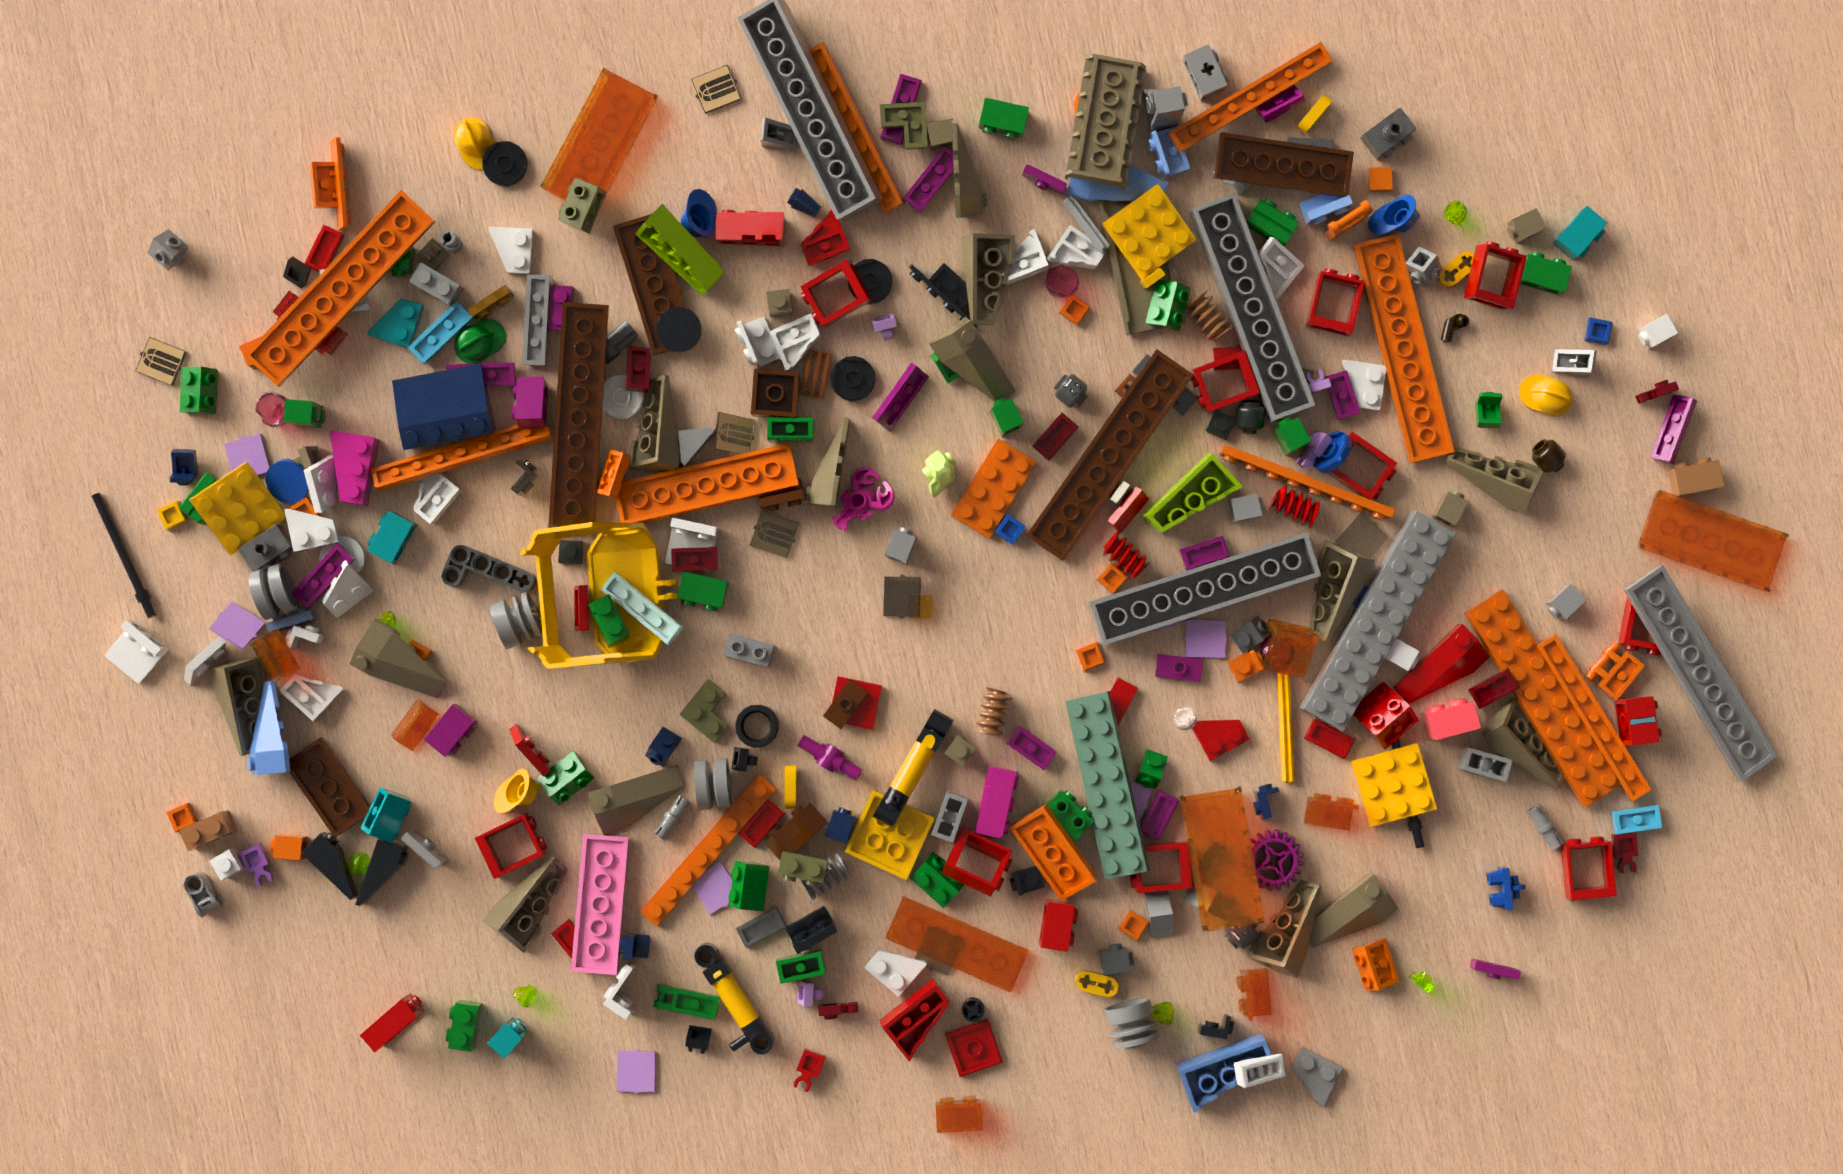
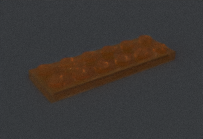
(956, 944)

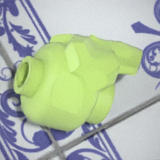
(939, 471)

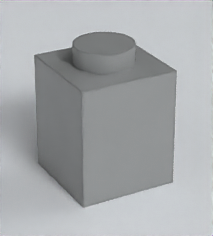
(1246, 507)
(1565, 602)

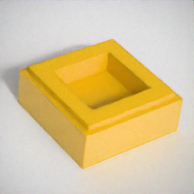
(1152, 278)
(171, 515)

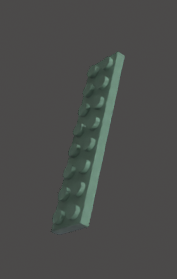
(1107, 785)

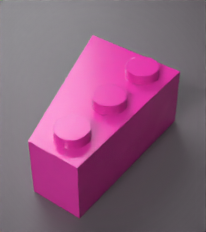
(353, 461)
(996, 801)

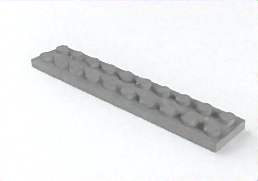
(1700, 673)

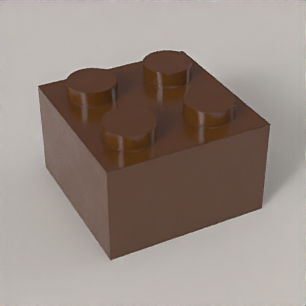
(775, 393)

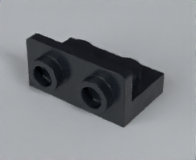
(811, 929)

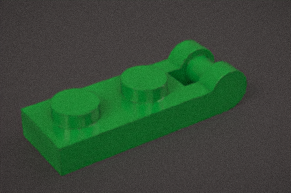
(687, 1002)

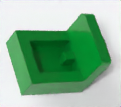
(1488, 410)
(1151, 769)

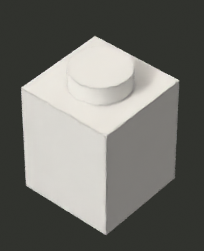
(1656, 331)
(1402, 655)
(227, 864)

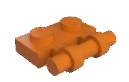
(1620, 675)

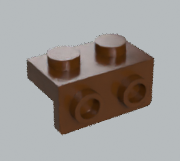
(790, 497)

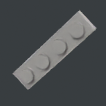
(536, 320)

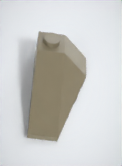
(967, 188)
(1504, 481)
(1340, 582)
(389, 658)
(522, 909)
(1354, 910)

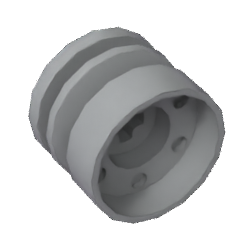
(517, 620)
(1132, 1027)

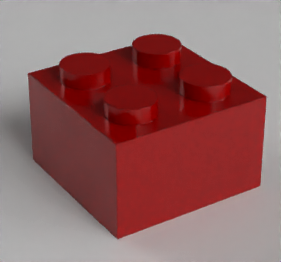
(1057, 925)

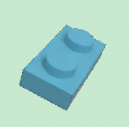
(1636, 819)

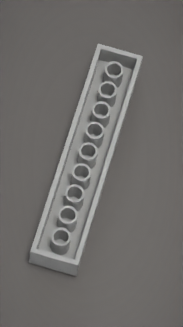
(810, 109)
(1252, 307)
(1204, 589)
(1377, 620)

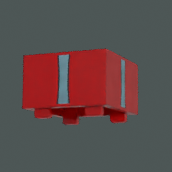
(1637, 720)

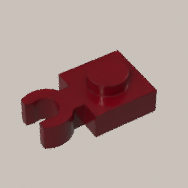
(1661, 388)
(1625, 847)
(832, 1010)

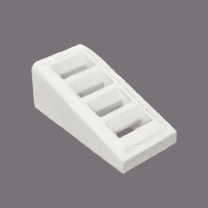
(1245, 1068)

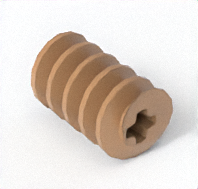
(1208, 316)
(993, 712)

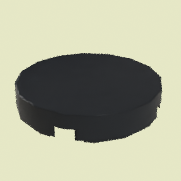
(504, 163)
(876, 279)
(679, 329)
(853, 378)

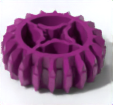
(1283, 854)

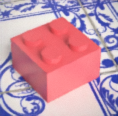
(1450, 720)

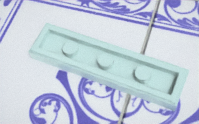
(642, 608)

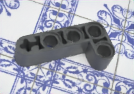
(491, 572)

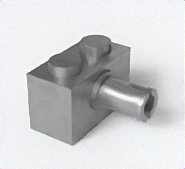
(1388, 133)
(267, 548)

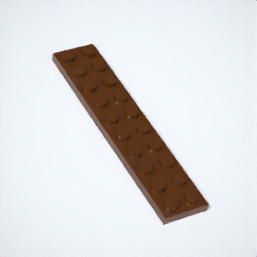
(578, 414)
(1109, 455)

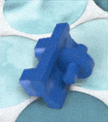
(1502, 878)

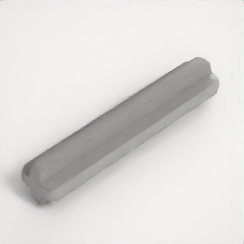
(1086, 224)

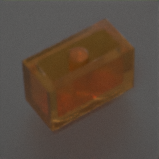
(275, 656)
(958, 1114)

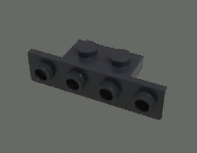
(947, 286)

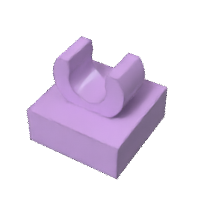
(884, 324)
(1319, 384)
(807, 993)

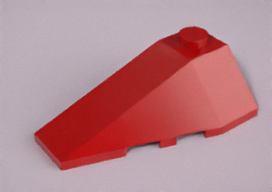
(1447, 662)

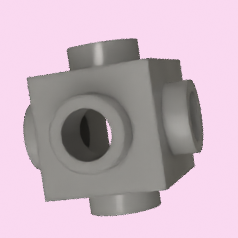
(168, 250)
(1424, 267)

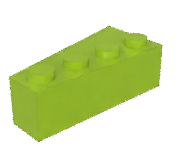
(680, 250)
(1197, 489)

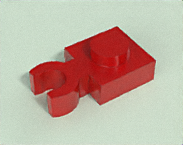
(809, 1066)

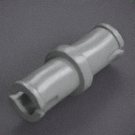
(451, 241)
(672, 817)
(1545, 826)

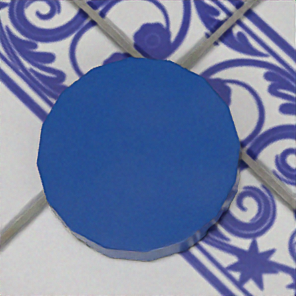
(1335, 453)
(287, 481)

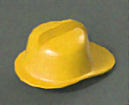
(472, 140)
(1545, 394)
(516, 791)

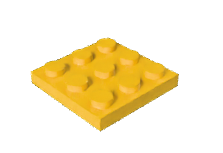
(1149, 231)
(238, 507)
(1394, 784)
(888, 847)

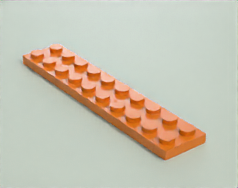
(339, 288)
(1403, 348)
(1542, 698)

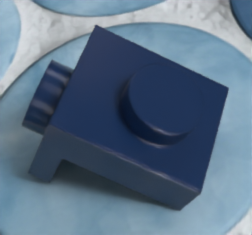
(183, 466)
(662, 747)
(1261, 805)
(635, 946)

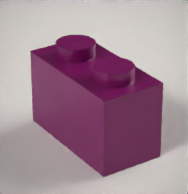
(531, 402)
(451, 730)

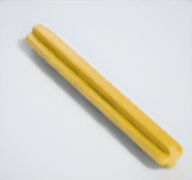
(1285, 727)

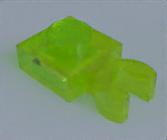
(1422, 981)

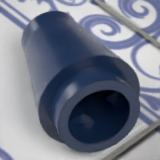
(803, 202)

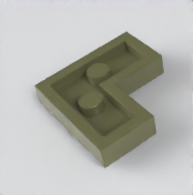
(911, 117)
(700, 714)

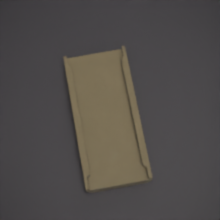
(1106, 120)
(1132, 297)

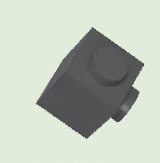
(1116, 959)

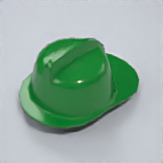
(479, 341)

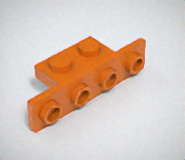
(328, 184)

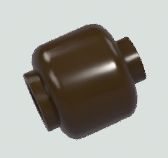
(1548, 456)

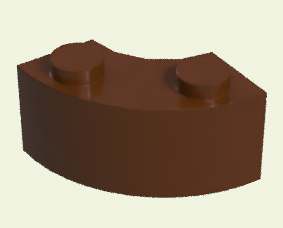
(797, 831)

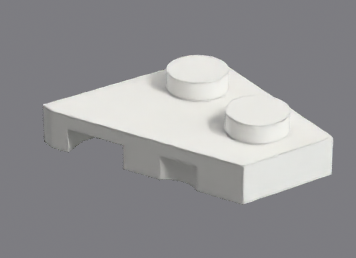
(514, 248)
(1279, 265)
(1366, 382)
(346, 591)
(204, 660)
(894, 970)

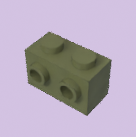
(581, 205)
(804, 867)

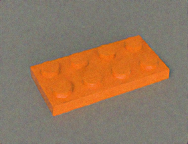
(993, 488)
(1053, 852)

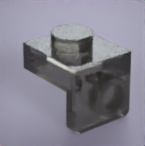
(525, 482)

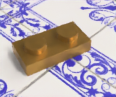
(498, 298)

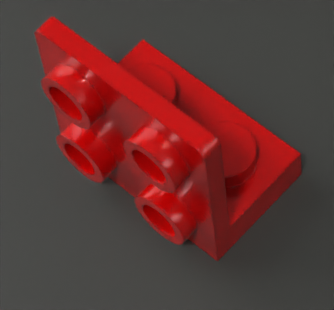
(1385, 715)

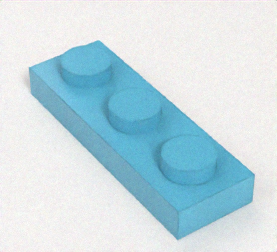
(440, 332)

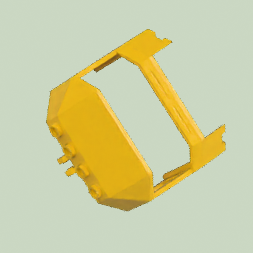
(619, 549)

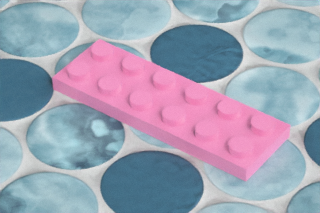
(600, 904)

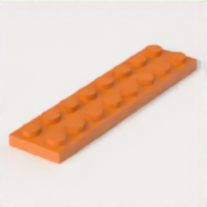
(707, 485)

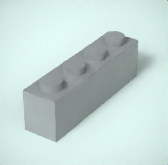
(1164, 107)

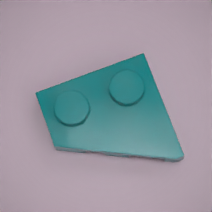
(399, 323)

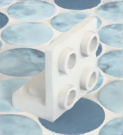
(759, 342)
(690, 535)
(136, 651)
(620, 1005)

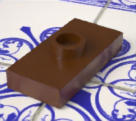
(845, 704)

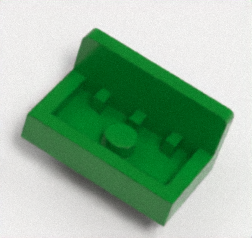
(1168, 305)
(198, 390)
(565, 778)
(935, 884)

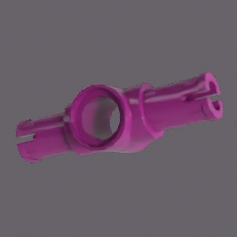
(830, 757)

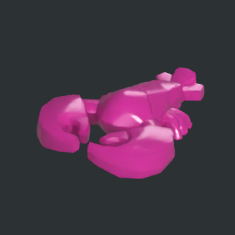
(863, 499)

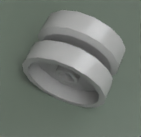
(272, 591)
(713, 784)

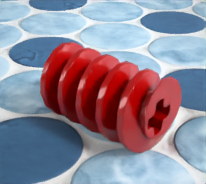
(1295, 505)
(1125, 556)

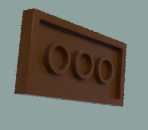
(328, 787)

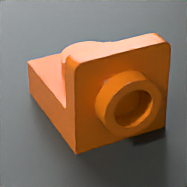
(1246, 665)

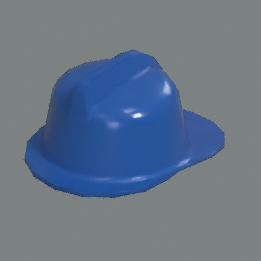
(699, 214)
(1396, 215)

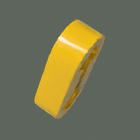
(1315, 112)
(1453, 265)
(790, 786)
(1098, 978)

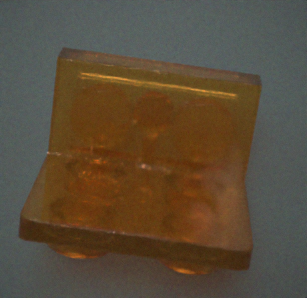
(1289, 648)
(1329, 813)
(1255, 993)

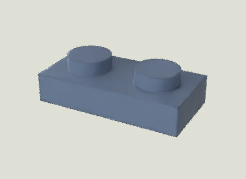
(301, 617)

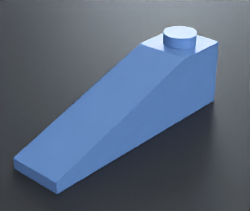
(1137, 184)
(267, 750)

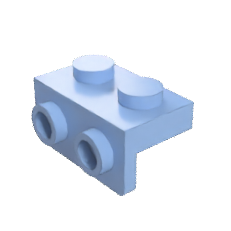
(1169, 160)
(1322, 206)

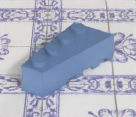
(1214, 1071)

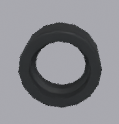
(739, 726)

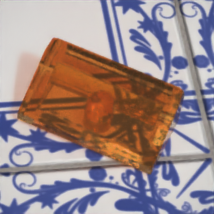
(414, 725)

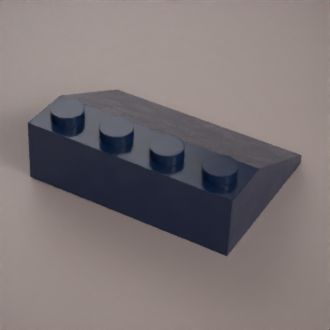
(443, 406)

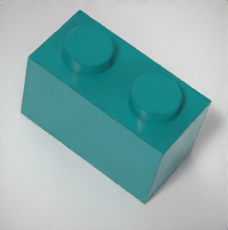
(1580, 233)
(391, 537)
(386, 815)
(508, 1037)

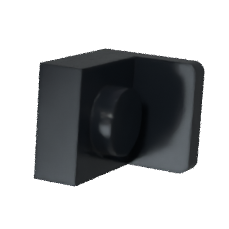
(1026, 880)
(1213, 1030)

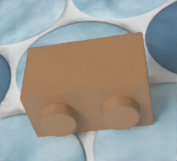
(1696, 478)
(207, 830)

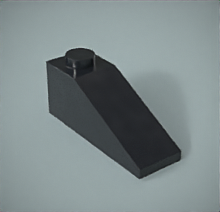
(331, 862)
(383, 865)

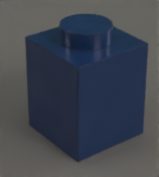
(840, 825)

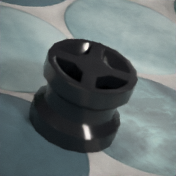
(971, 1012)

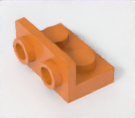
(613, 474)
(1375, 965)

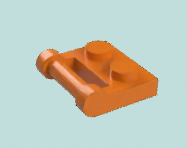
(1351, 219)

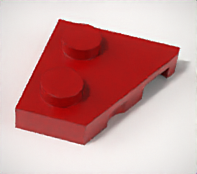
(825, 241)
(1219, 736)
(527, 747)

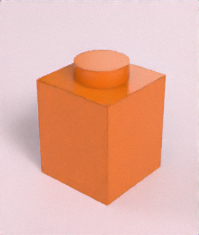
(288, 846)

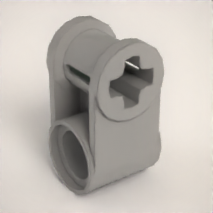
(202, 895)

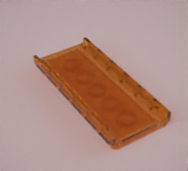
(600, 135)
(1712, 540)
(1222, 860)

